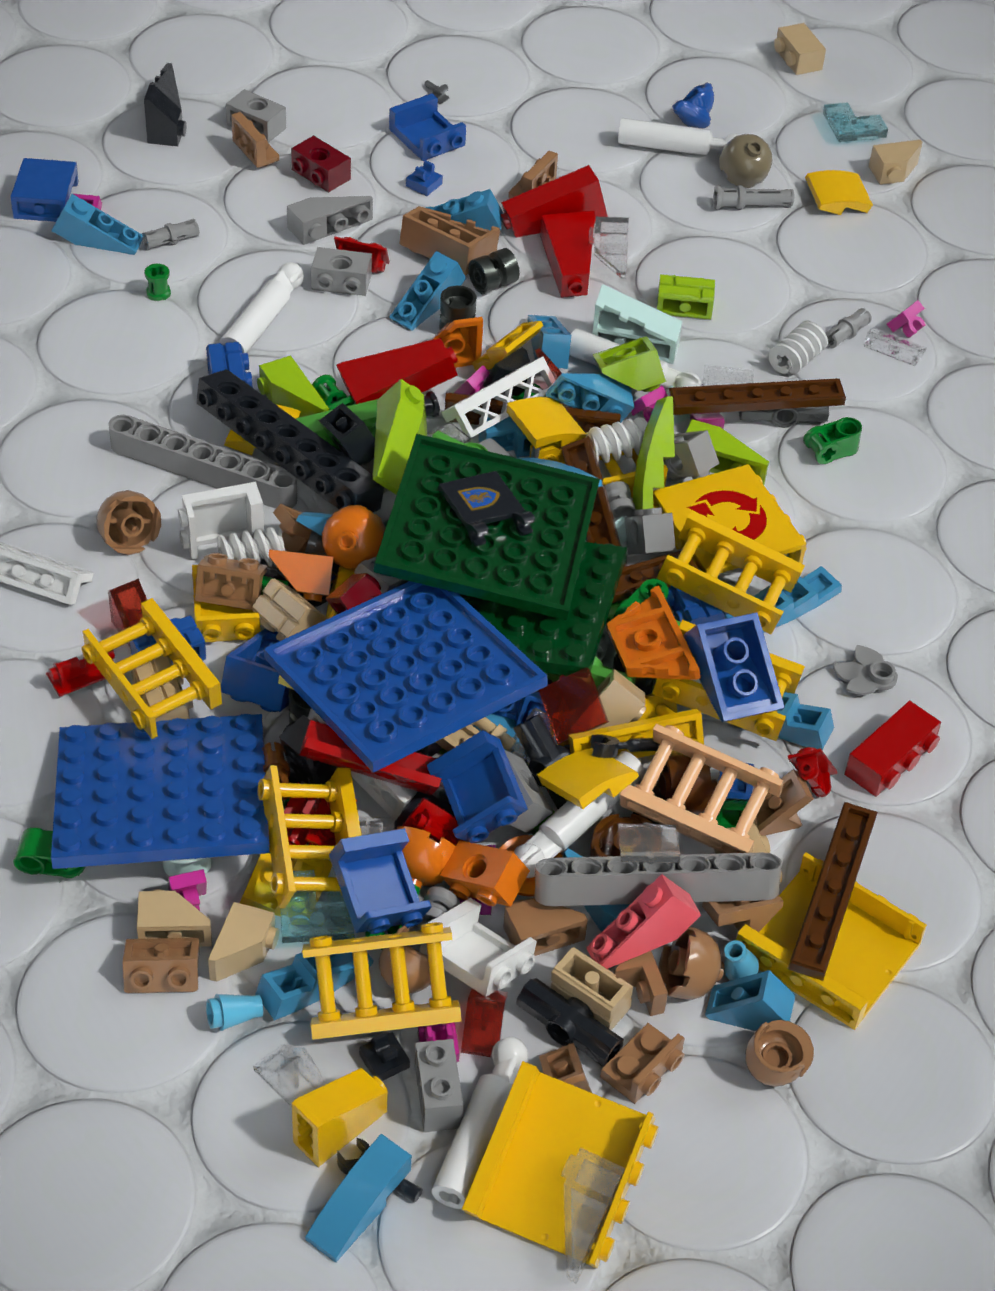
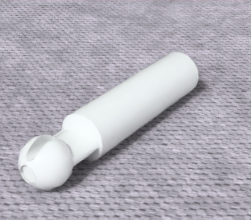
(669, 137)
(264, 307)
(585, 344)
(570, 822)
(478, 1124)

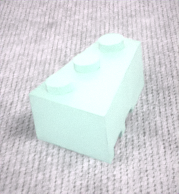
(627, 319)

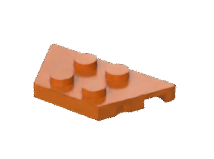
(651, 641)

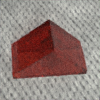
(126, 604)
(483, 1022)

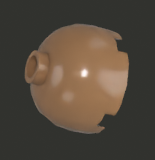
(128, 521)
(691, 965)

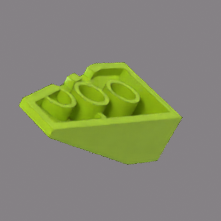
(398, 420)

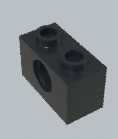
(349, 434)

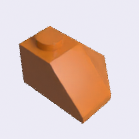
(464, 338)
(305, 572)

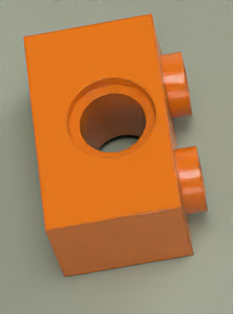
(484, 873)

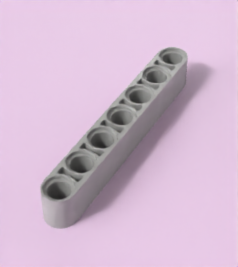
(200, 460)
(613, 882)

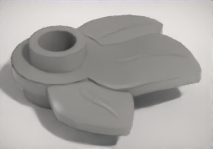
(867, 672)

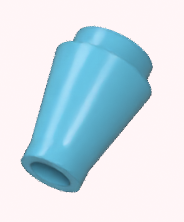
(739, 961)
(230, 1010)

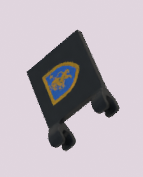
(483, 501)

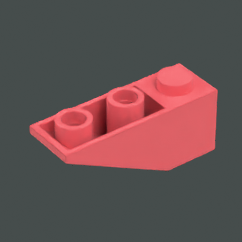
(647, 923)

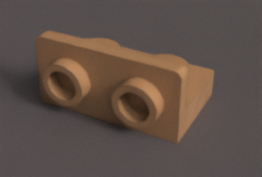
(252, 142)
(541, 173)
(229, 581)
(161, 965)
(643, 1062)

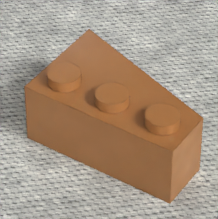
(431, 231)

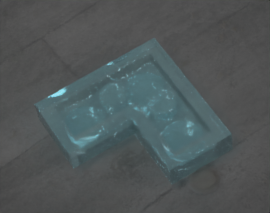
(852, 128)
(308, 919)

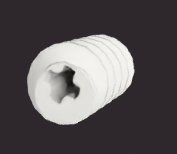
(798, 348)
(618, 438)
(251, 548)

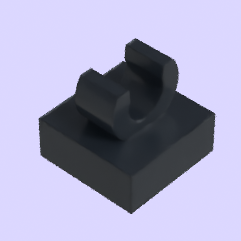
(384, 1056)

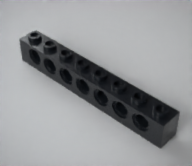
(288, 442)

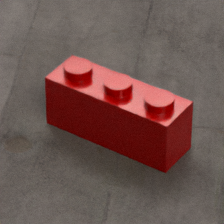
(893, 749)

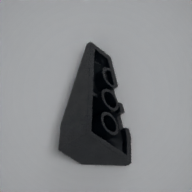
(164, 110)

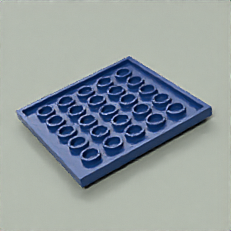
(404, 671)
(161, 796)

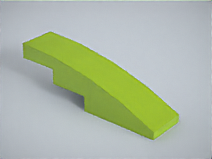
(655, 447)

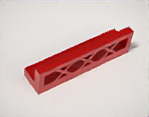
(327, 747)

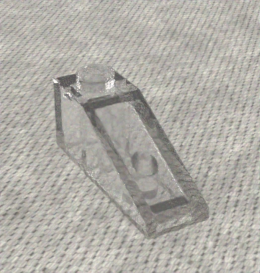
(587, 1200)

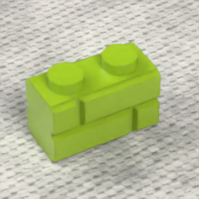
(686, 296)

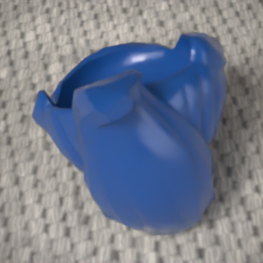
(696, 106)

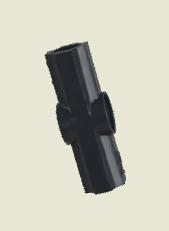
(541, 750)
(569, 1021)

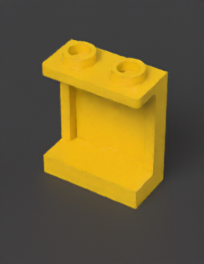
(224, 622)

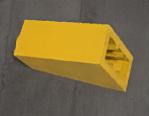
(337, 1114)

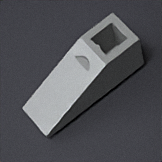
(325, 216)

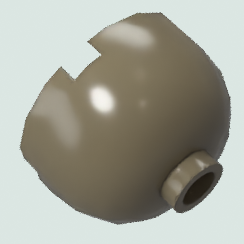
(746, 160)

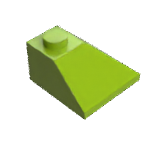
(632, 364)

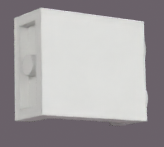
(219, 513)
(479, 954)

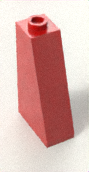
(566, 194)
(568, 250)
(417, 364)

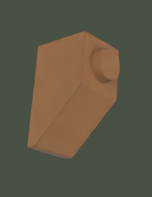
(548, 925)

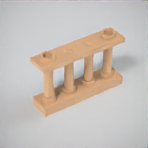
(704, 825)

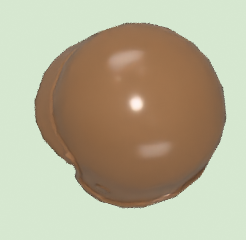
(416, 965)
(779, 1053)

